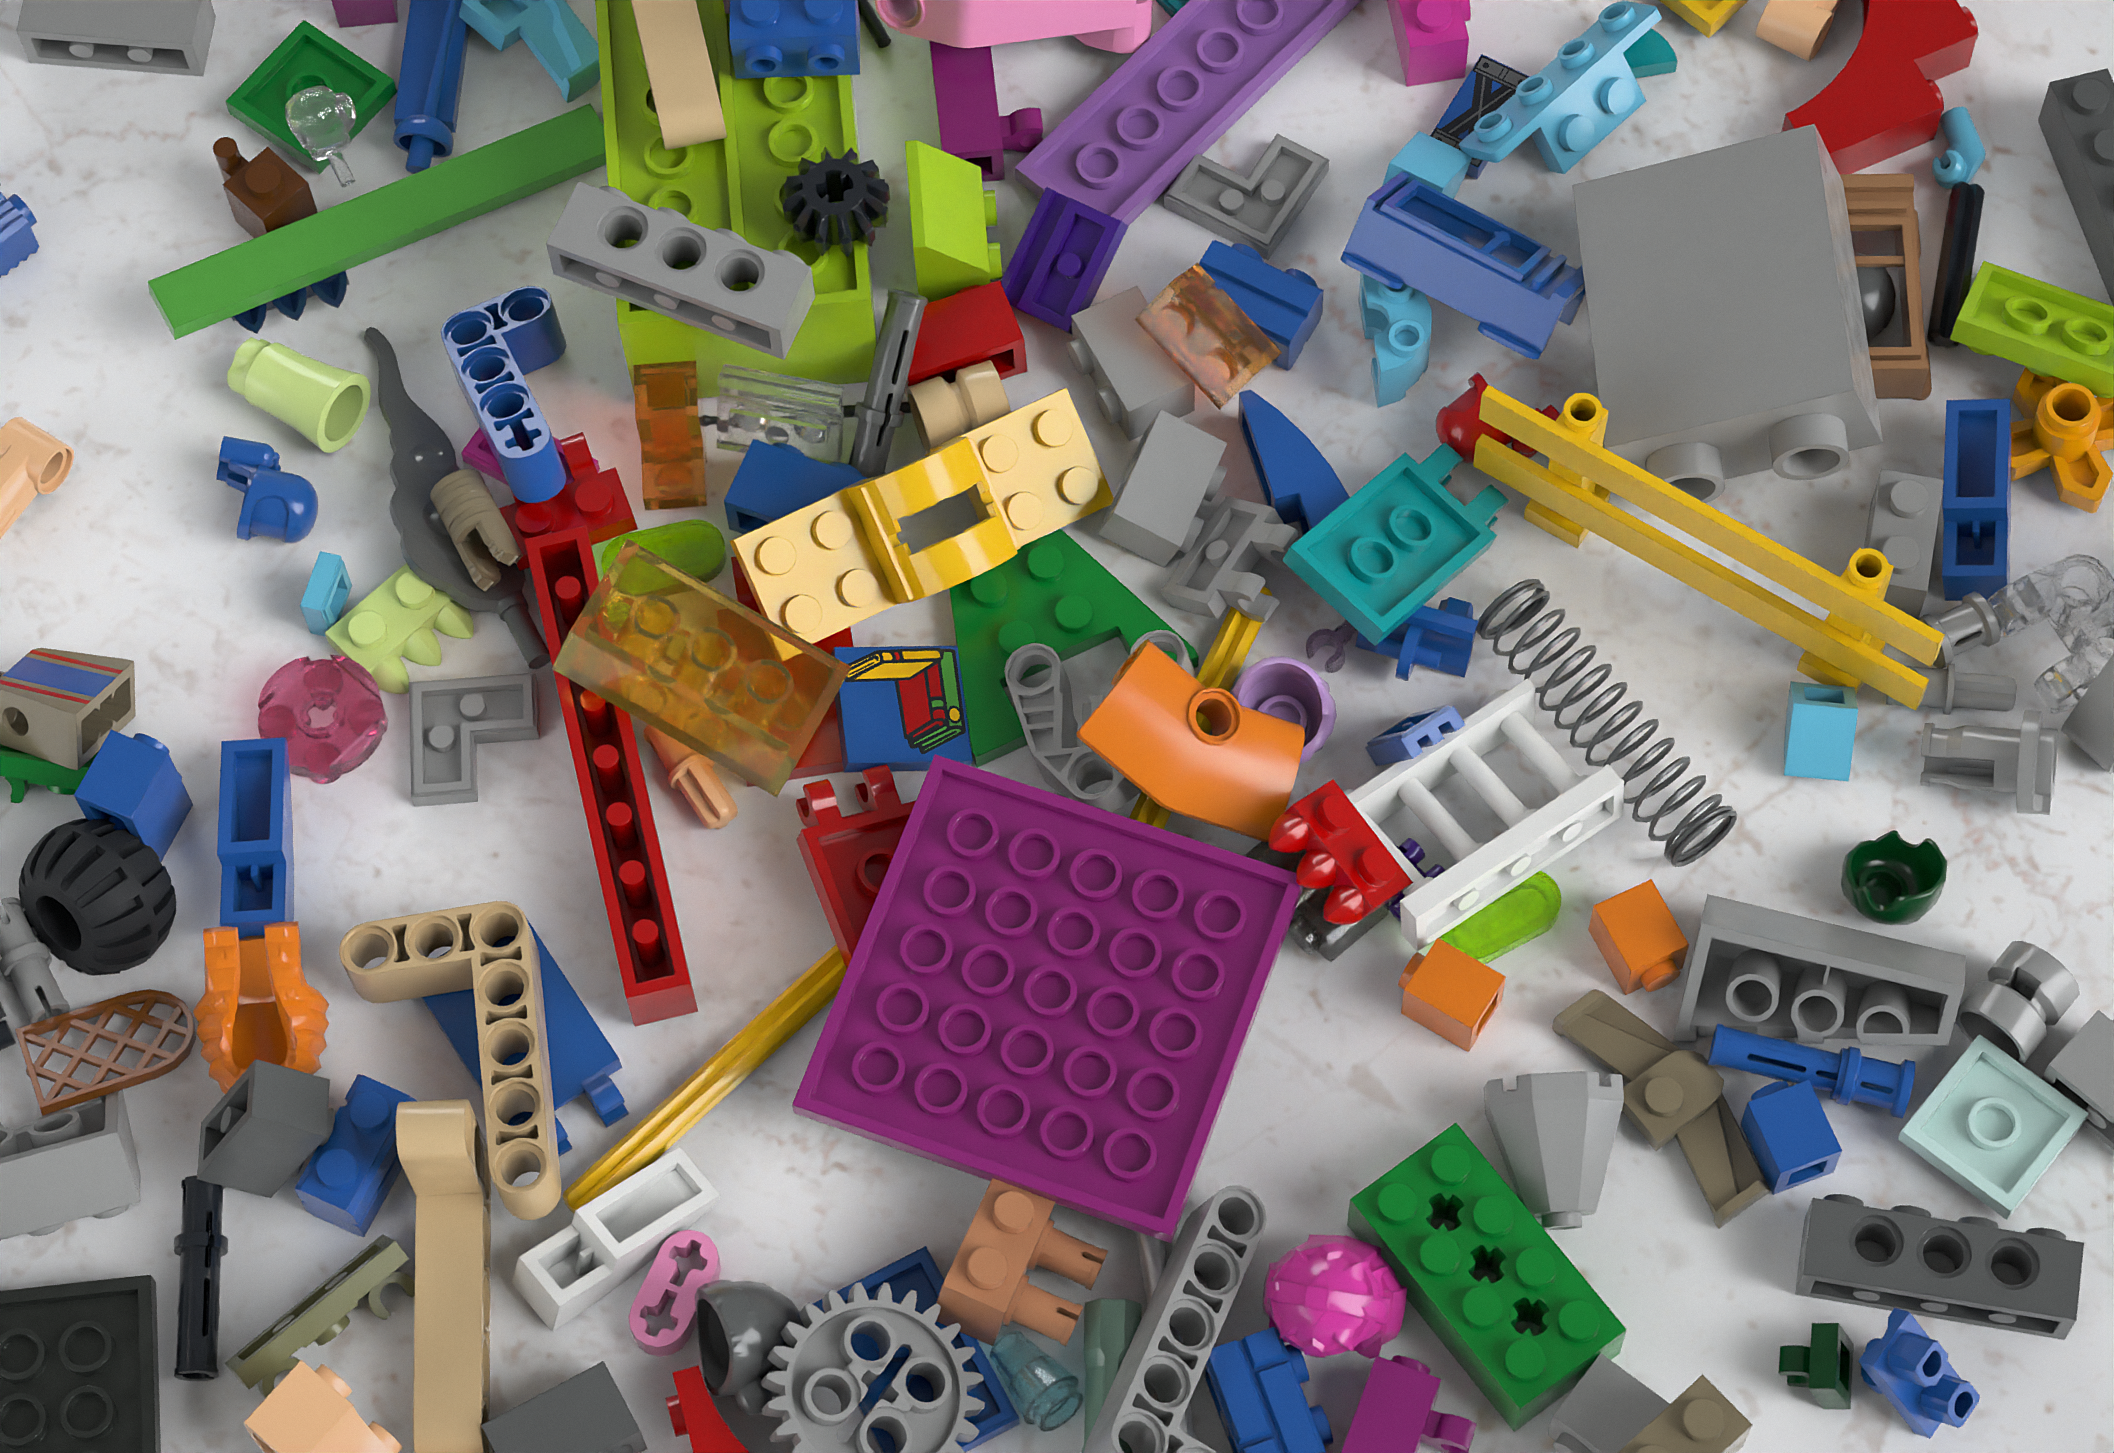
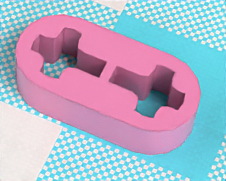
(661, 1285)

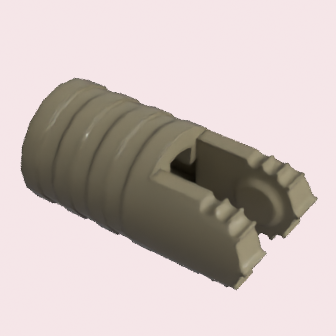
(475, 525)

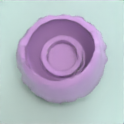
(1292, 693)

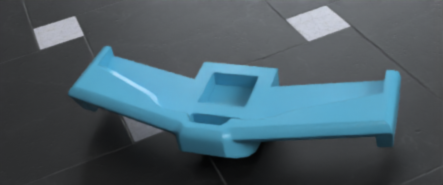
(548, 30)

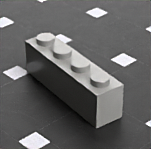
(1815, 981)
(68, 1168)

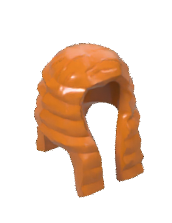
(258, 1003)

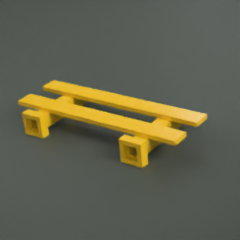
(1575, 497)

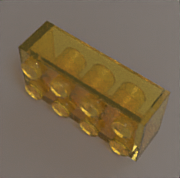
(701, 667)

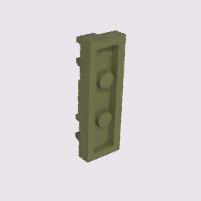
(322, 1314)

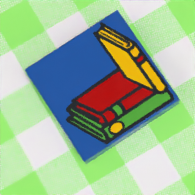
(901, 707)

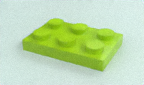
(2039, 328)

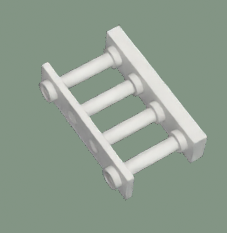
(1533, 835)

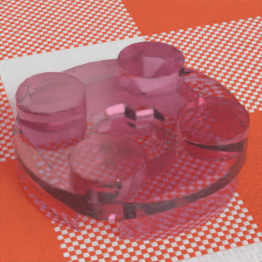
(357, 724)

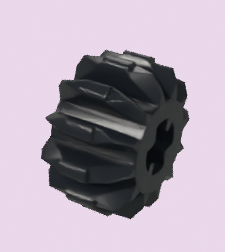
(832, 180)

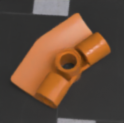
(1153, 739)

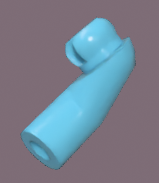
(1965, 150)

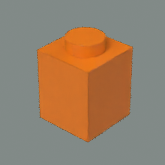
(1639, 938)
(1450, 993)

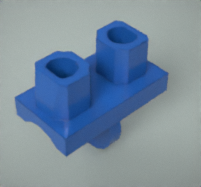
(1430, 638)
(1916, 1376)

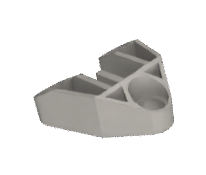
(1052, 728)

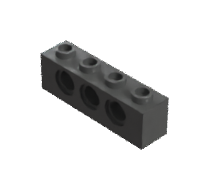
(1970, 1295)

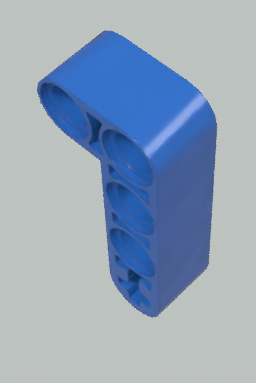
(489, 355)

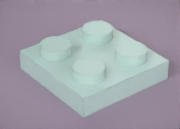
(1993, 1126)

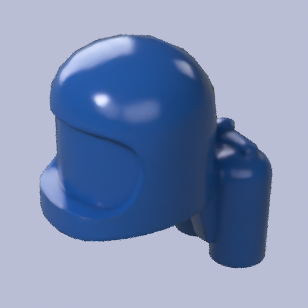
(274, 500)

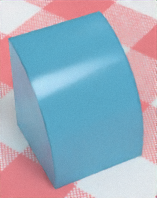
(1431, 164)
(1820, 731)

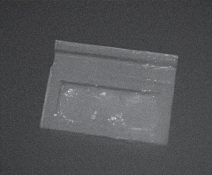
(779, 410)

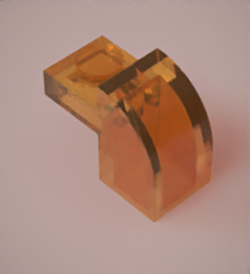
(671, 435)

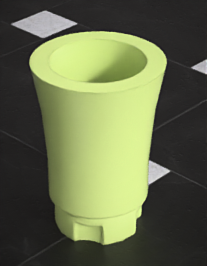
(300, 391)

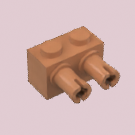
(989, 1272)

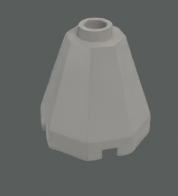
(1556, 1140)

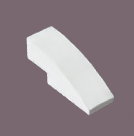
(612, 1238)

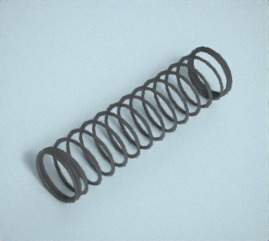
(1687, 832)

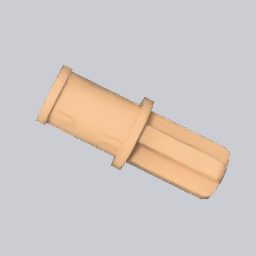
(695, 778)

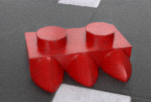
(1339, 854)

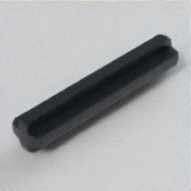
(1955, 261)

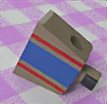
(65, 704)

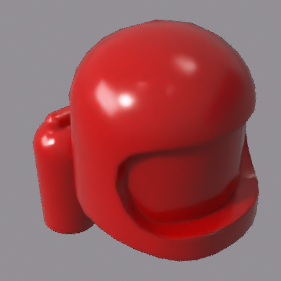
(1461, 426)

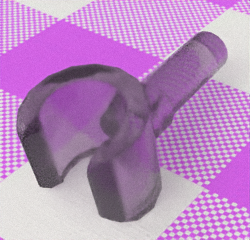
(1338, 639)

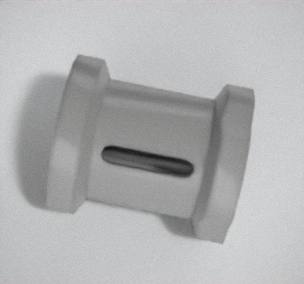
(1964, 628)

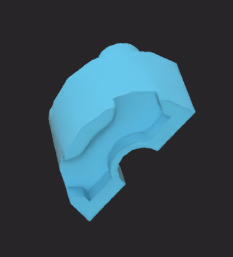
(1401, 336)

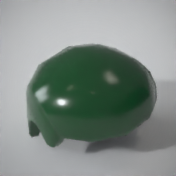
(1893, 878)

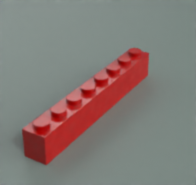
(613, 797)

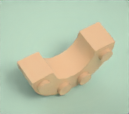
(313, 1416)

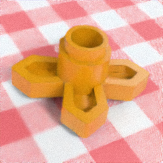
(2064, 432)

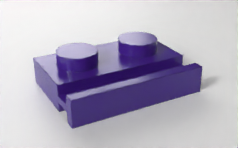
(1061, 259)

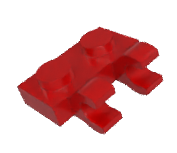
(590, 500)

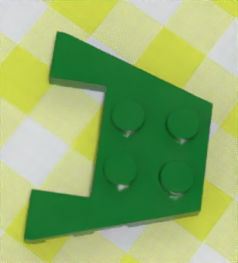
(1040, 596)

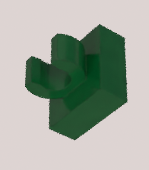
(1823, 1366)

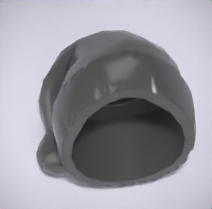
(736, 1333)

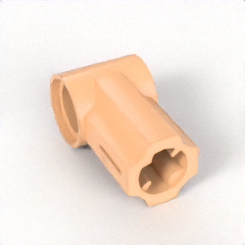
(1797, 25)
(28, 466)

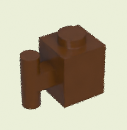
(262, 191)

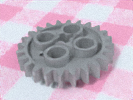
(824, 1358)

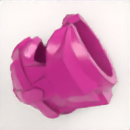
(1334, 1297)

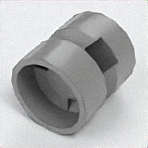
(2019, 1000)

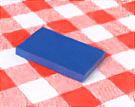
(922, 1275)

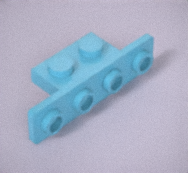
(1572, 98)

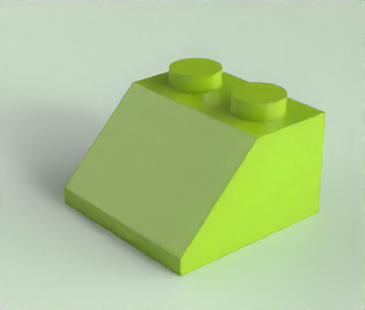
(949, 222)

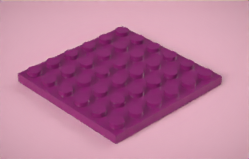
(1050, 997)

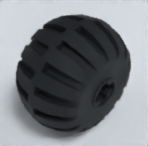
(97, 896)

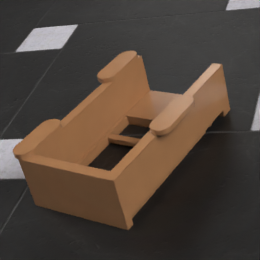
(1887, 204)

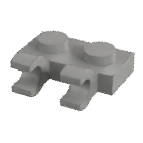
(1221, 561)

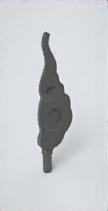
(419, 462)

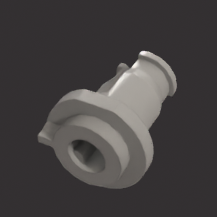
(1995, 760)

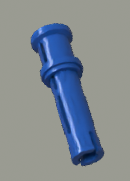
(1843, 1074)

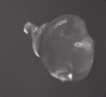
(322, 125)

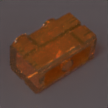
(1208, 335)

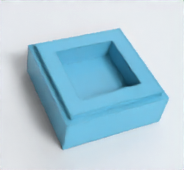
(326, 593)

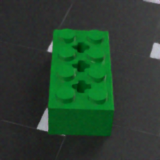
(1476, 1317)

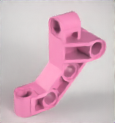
(1101, 24)

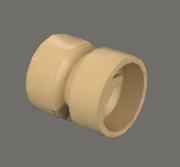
(950, 409)

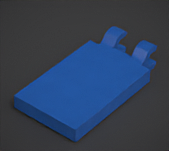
(576, 1046)

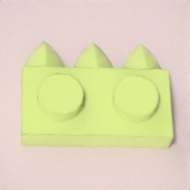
(398, 623)

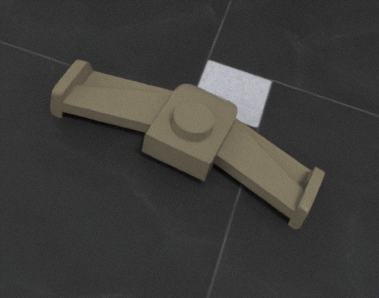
(1670, 1097)

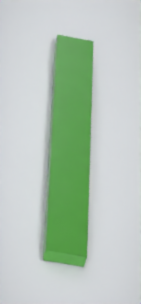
(379, 222)

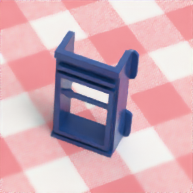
(1465, 262)

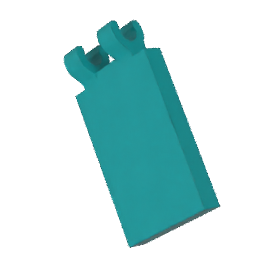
(1395, 543)

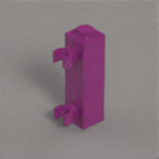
(970, 113)
(1399, 1412)

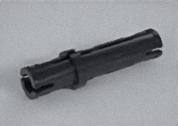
(199, 1279)

